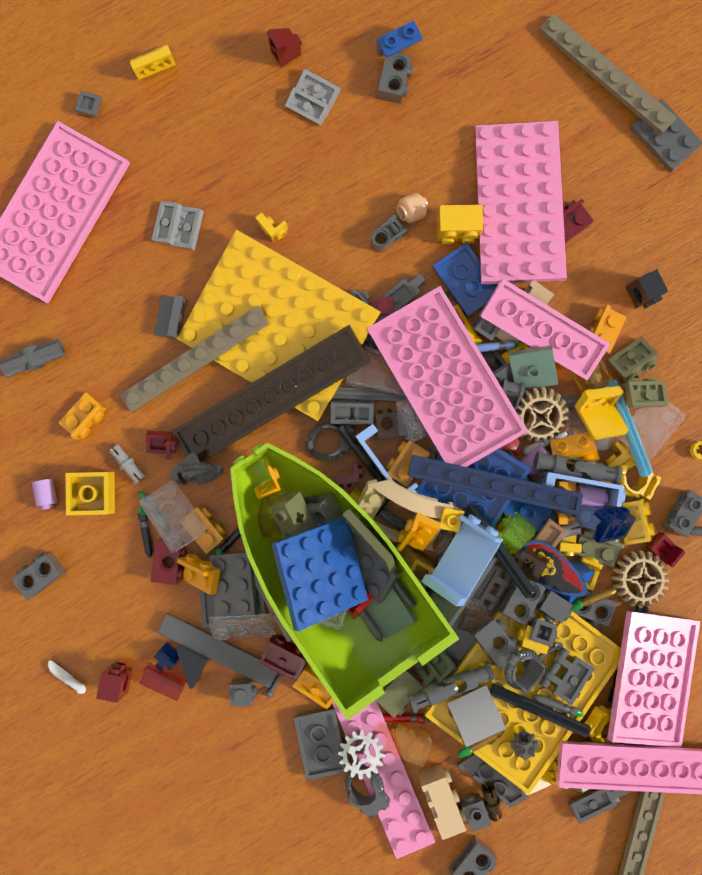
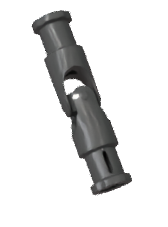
(589, 470)
(441, 691)

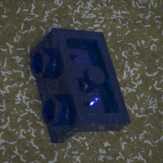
(614, 523)

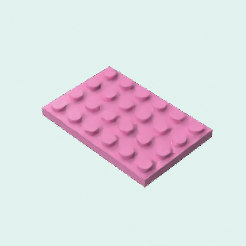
(653, 680)

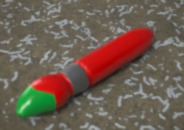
(420, 718)

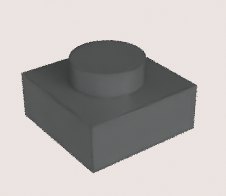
(88, 104)

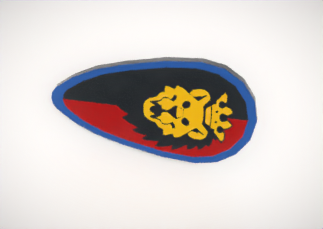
(559, 573)

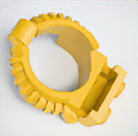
(645, 486)
(597, 720)

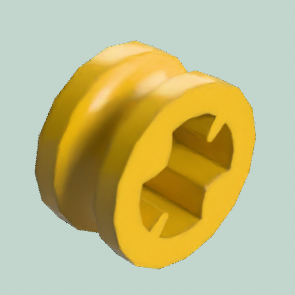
(692, 450)

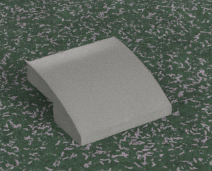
(313, 97)
(177, 225)
(476, 716)

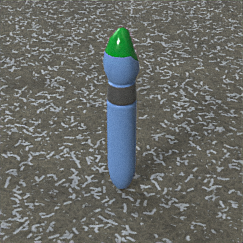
(495, 346)

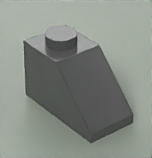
(498, 366)

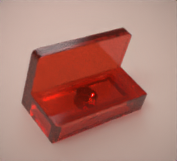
(163, 682)

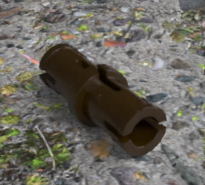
(491, 801)

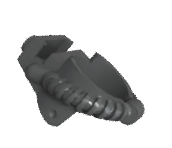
(344, 448)
(195, 471)
(530, 676)
(368, 804)

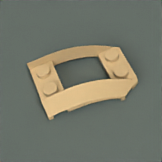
(375, 493)

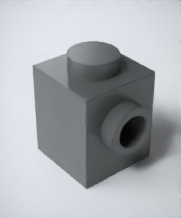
(554, 608)
(543, 632)
(242, 692)
(475, 812)

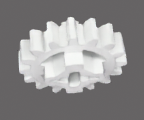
(366, 743)

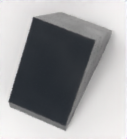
(192, 664)

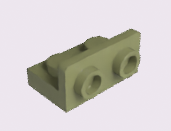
(633, 360)
(645, 393)
(604, 552)

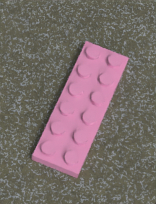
(543, 326)

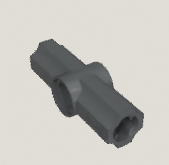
(32, 358)

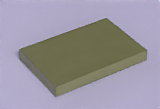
(370, 541)

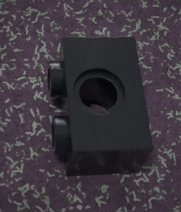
(647, 289)

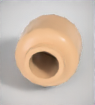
(412, 208)

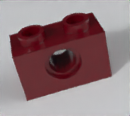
(160, 571)
(114, 682)

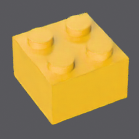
(459, 223)
(90, 493)

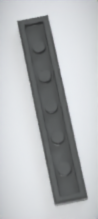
(217, 650)

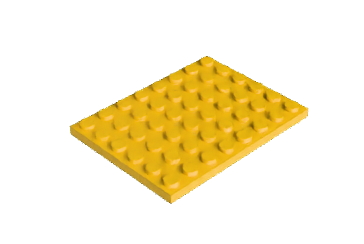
(294, 301)
(579, 640)

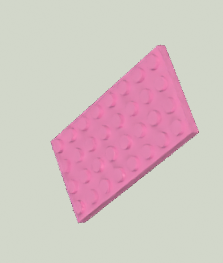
(520, 202)
(56, 209)
(446, 379)

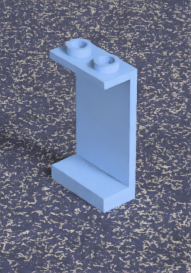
(365, 435)
(615, 492)
(464, 561)

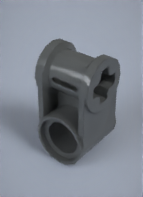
(391, 231)
(513, 391)

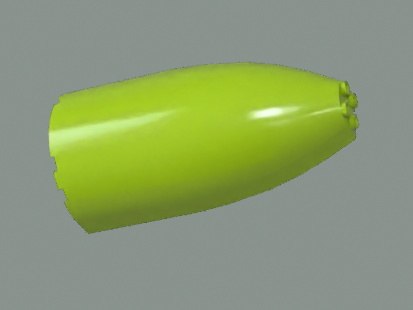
(350, 659)

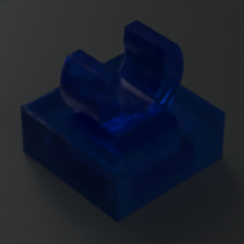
(167, 657)

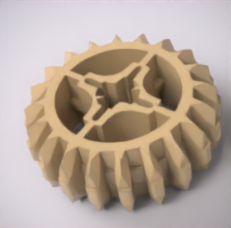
(544, 408)
(642, 596)

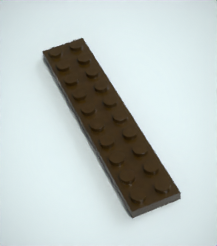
(272, 394)

